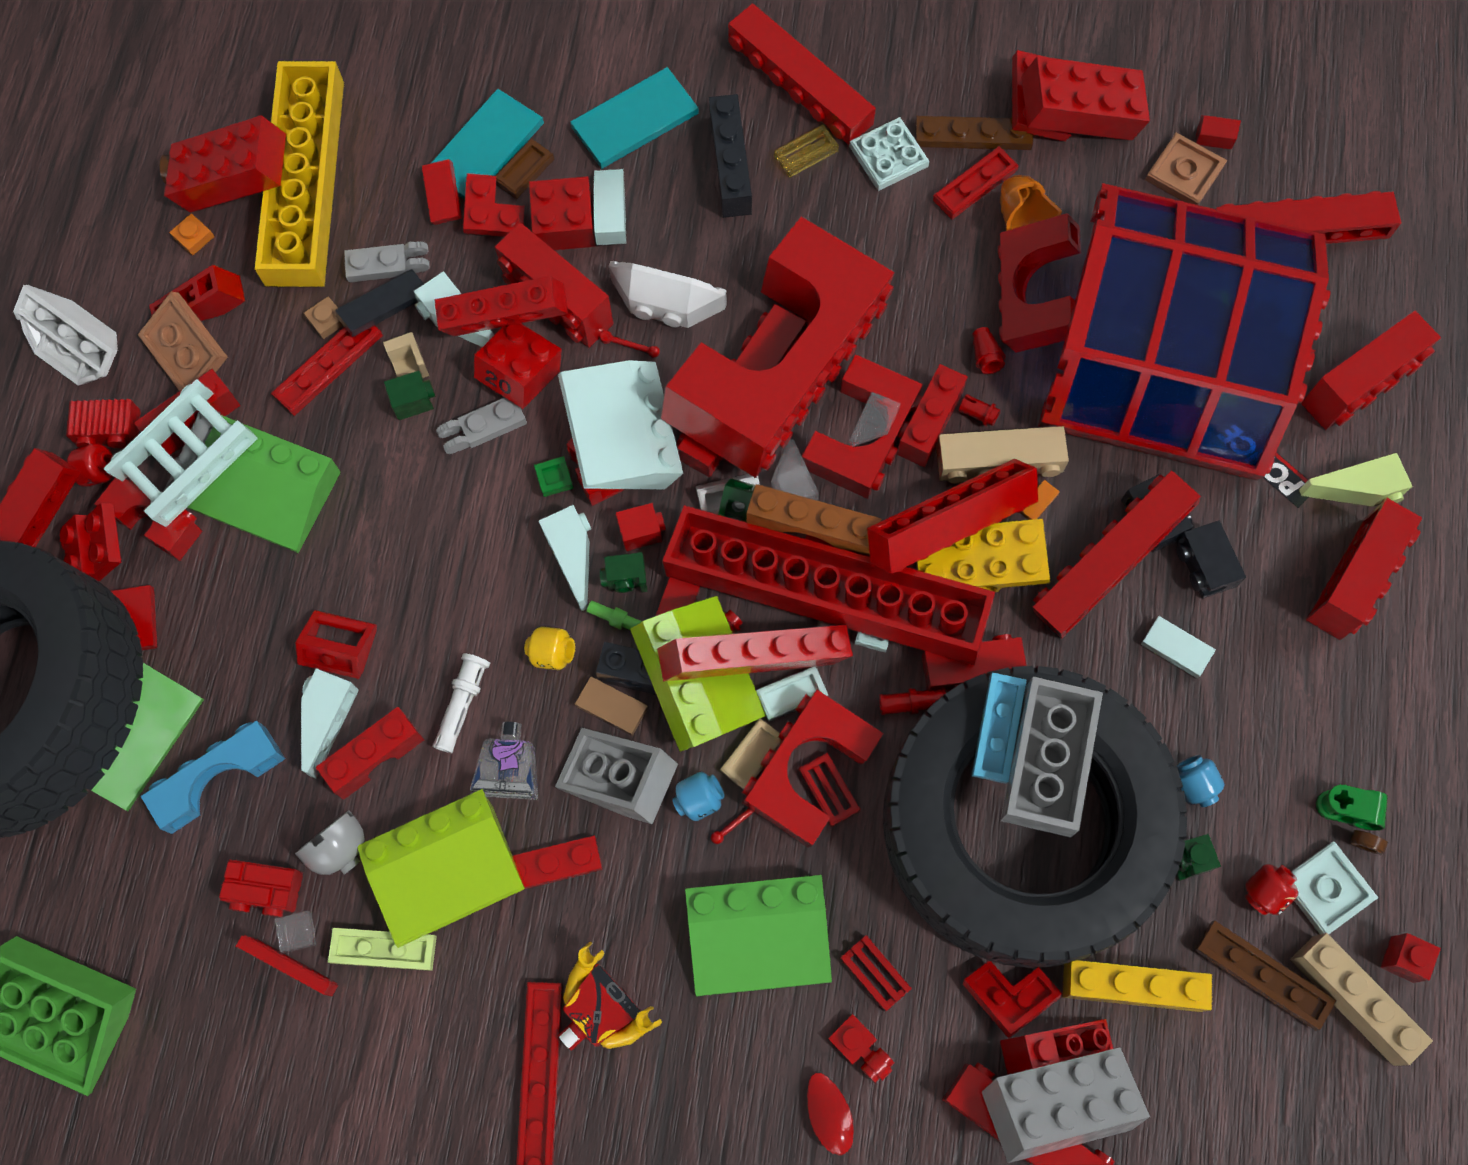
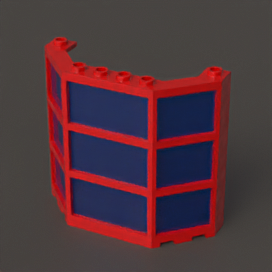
(1189, 332)

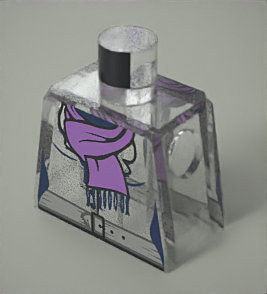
(507, 766)

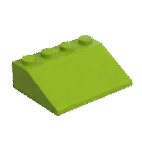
(698, 706)
(440, 868)

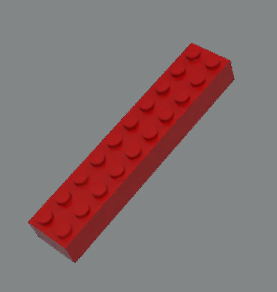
(828, 584)

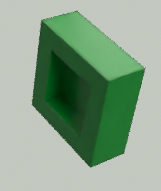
(553, 476)

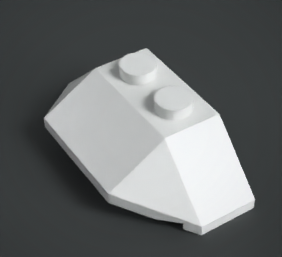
(666, 295)
(66, 335)

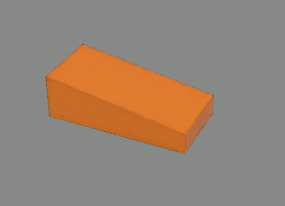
(1046, 496)

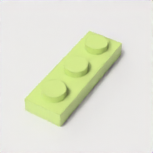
(379, 950)

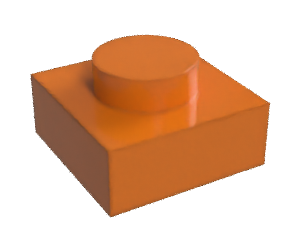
(191, 234)

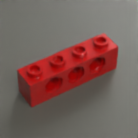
(501, 306)

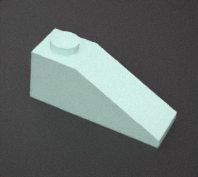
(438, 288)
(570, 545)
(323, 711)

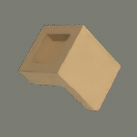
(405, 355)

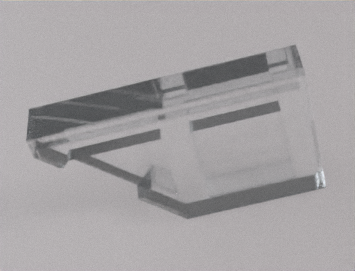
(875, 419)

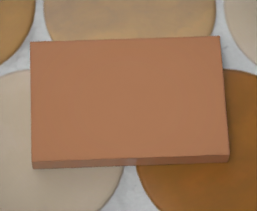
(181, 342)

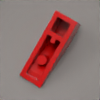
(209, 293)

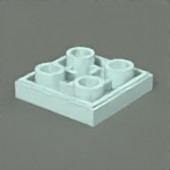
(889, 154)

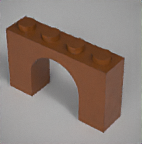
(799, 514)

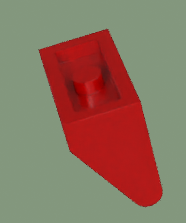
(332, 655)

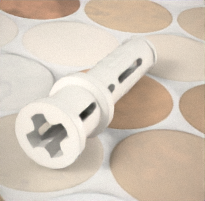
(464, 689)

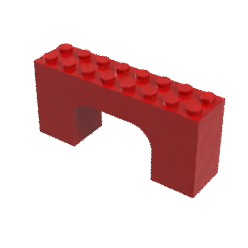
(752, 412)

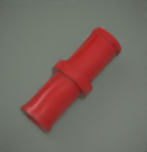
(909, 701)

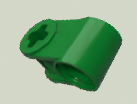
(1354, 806)

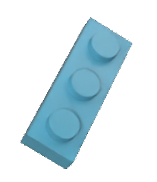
(999, 728)

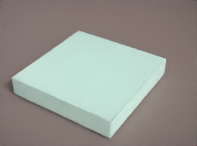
(1331, 889)

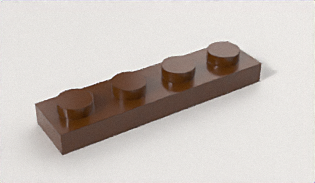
(970, 133)
(1265, 975)

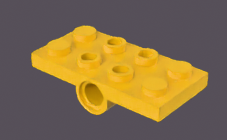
(995, 557)

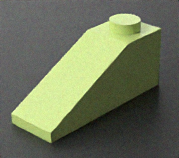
(1362, 483)

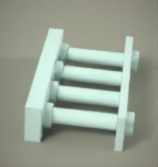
(197, 477)

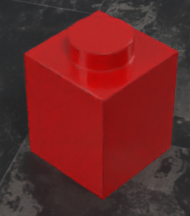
(640, 526)
(1410, 957)

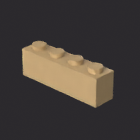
(974, 453)
(1361, 1000)

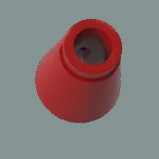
(988, 353)

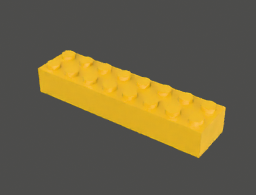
(298, 213)

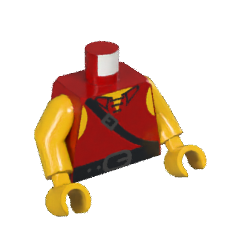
(600, 1007)

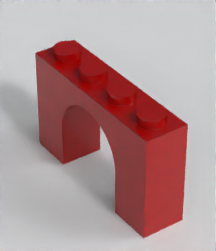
(1021, 255)
(861, 466)
(772, 793)

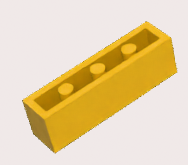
(1137, 986)

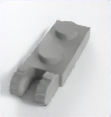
(385, 261)
(482, 425)

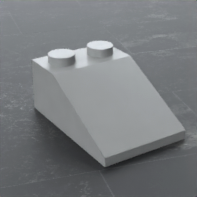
(617, 774)

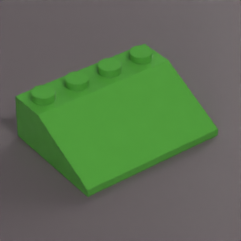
(270, 489)
(159, 721)
(758, 935)
(58, 1014)

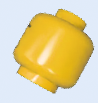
(550, 648)

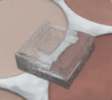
(295, 931)

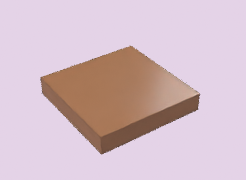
(1186, 170)

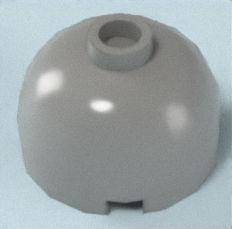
(334, 847)

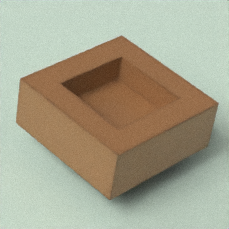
(323, 317)

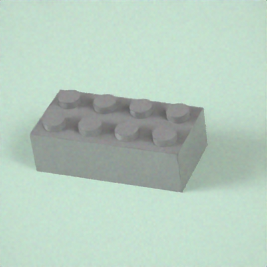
(1052, 757)
(1064, 1104)

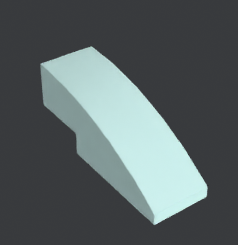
(609, 207)

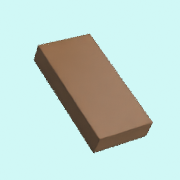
(611, 706)

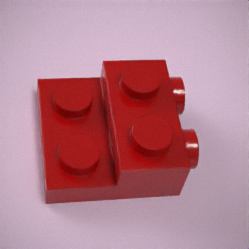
(92, 542)

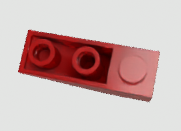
(1055, 1046)

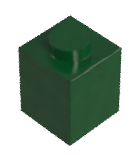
(410, 395)

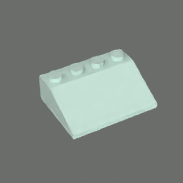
(619, 426)

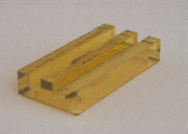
(809, 154)

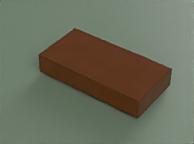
(523, 168)

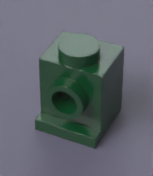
(736, 491)
(624, 573)
(1198, 858)

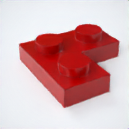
(482, 213)
(1007, 1004)

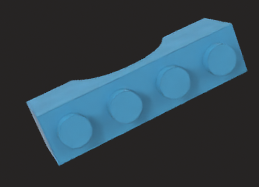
(177, 799)

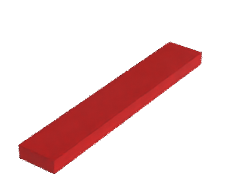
(539, 1074)

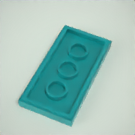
(634, 117)
(490, 138)

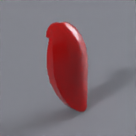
(829, 1115)

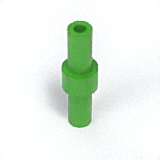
(617, 618)

